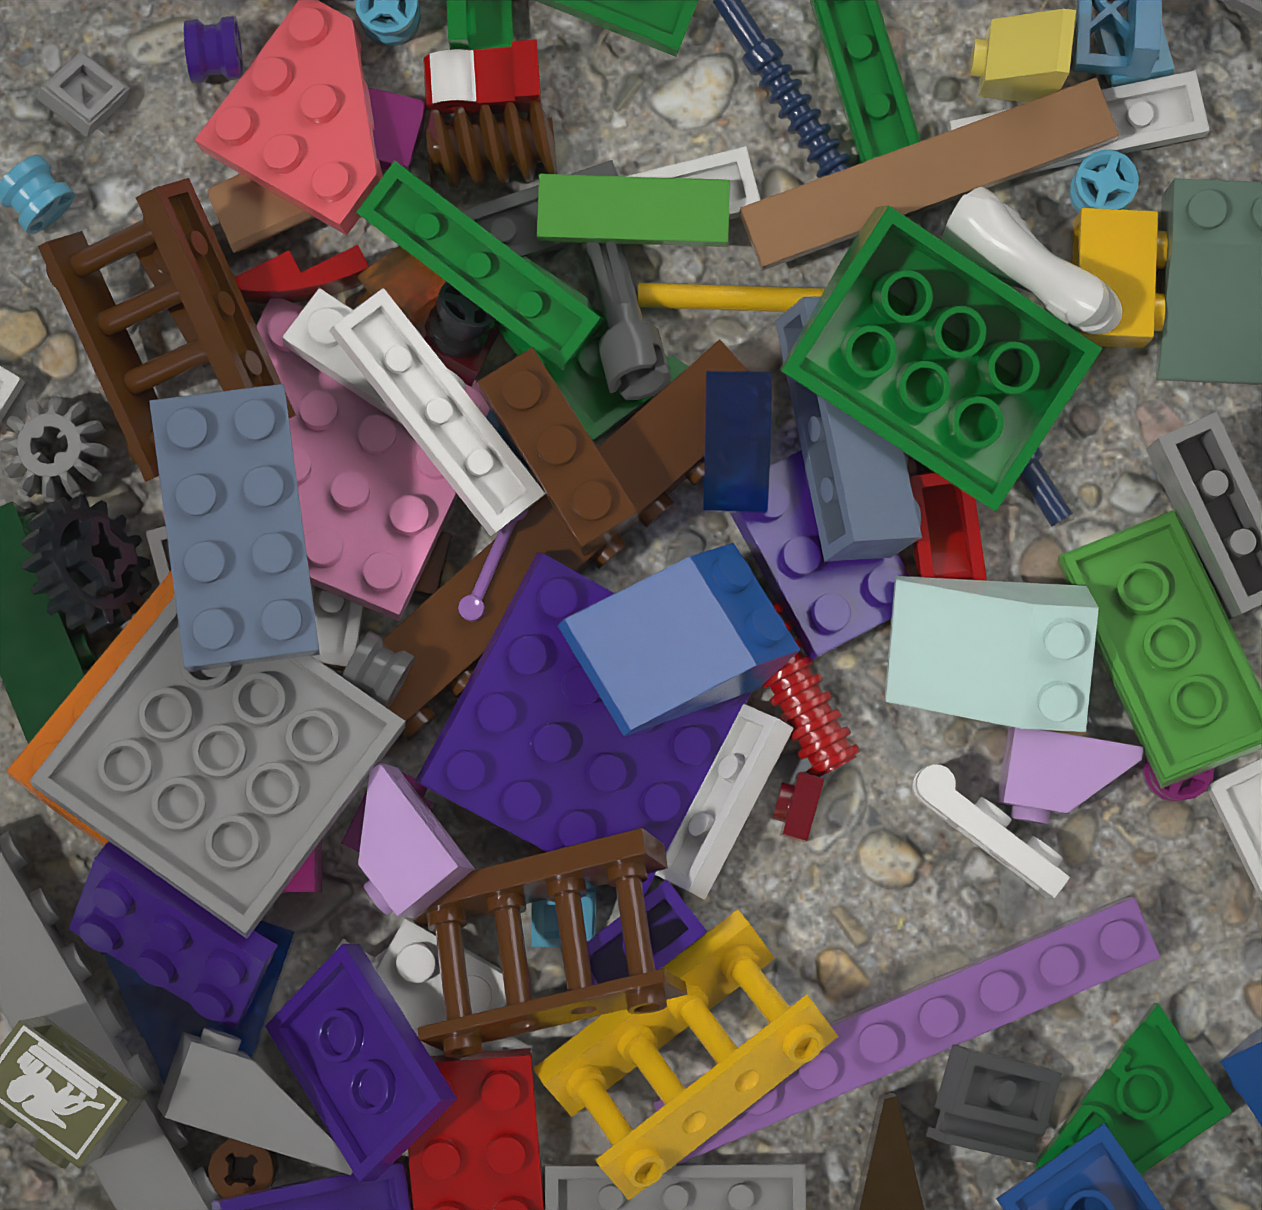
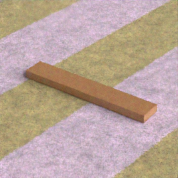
(930, 172)

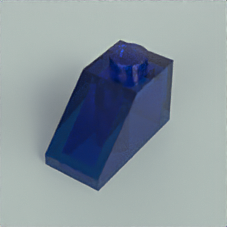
(737, 441)

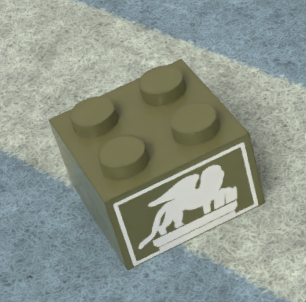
(63, 1093)

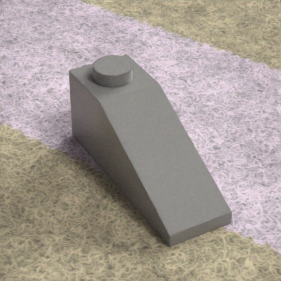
(231, 1096)

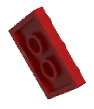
(486, 1142)

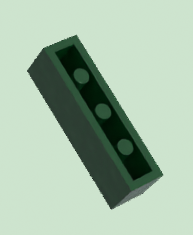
(37, 651)

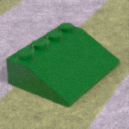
(939, 356)

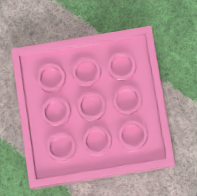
(362, 482)

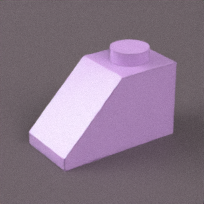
(1057, 771)
(405, 847)

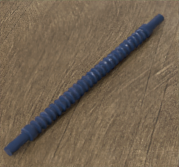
(763, 59)

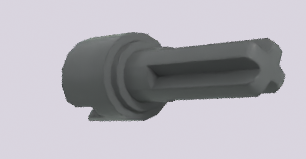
(630, 347)

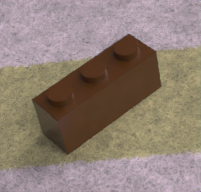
(558, 451)

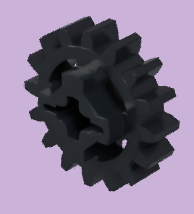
(86, 564)

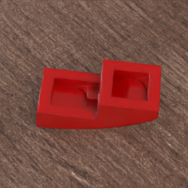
(283, 279)

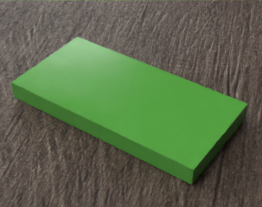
(1169, 648)

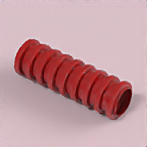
(809, 712)

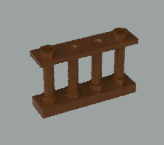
(197, 279)
(563, 879)

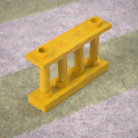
(621, 1041)

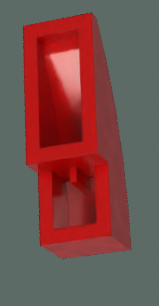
(948, 528)

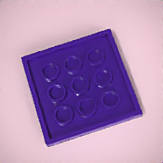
(541, 747)

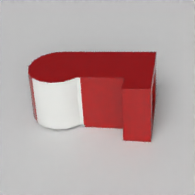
(483, 77)

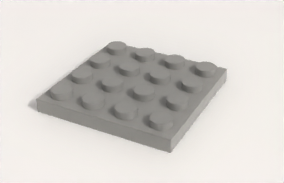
(218, 770)

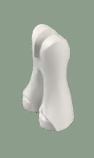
(1005, 247)

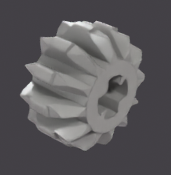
(41, 432)

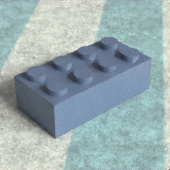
(234, 527)

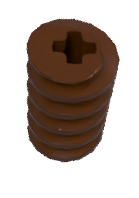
(490, 144)

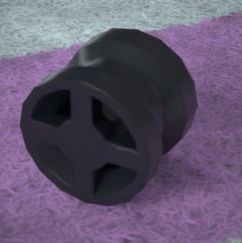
(457, 324)

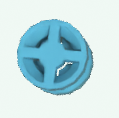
(386, 31)
(1109, 173)
(35, 194)

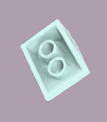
(993, 651)

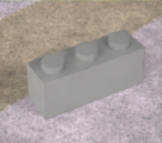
(1215, 508)

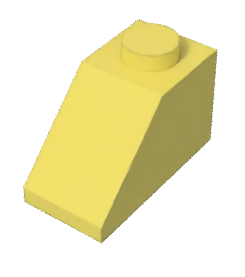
(1024, 55)

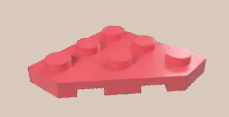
(303, 118)

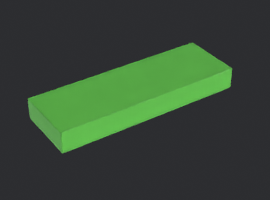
(633, 210)

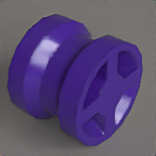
(213, 49)

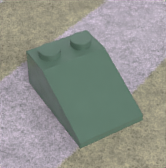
(1211, 282)

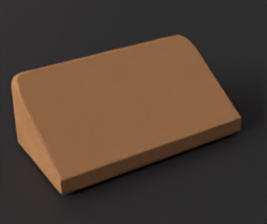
(252, 212)

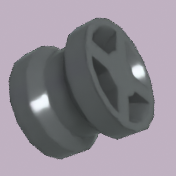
(378, 669)

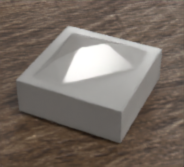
(84, 94)

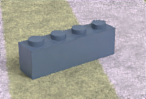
(853, 474)

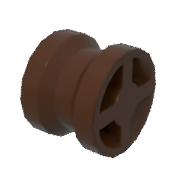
(249, 1163)

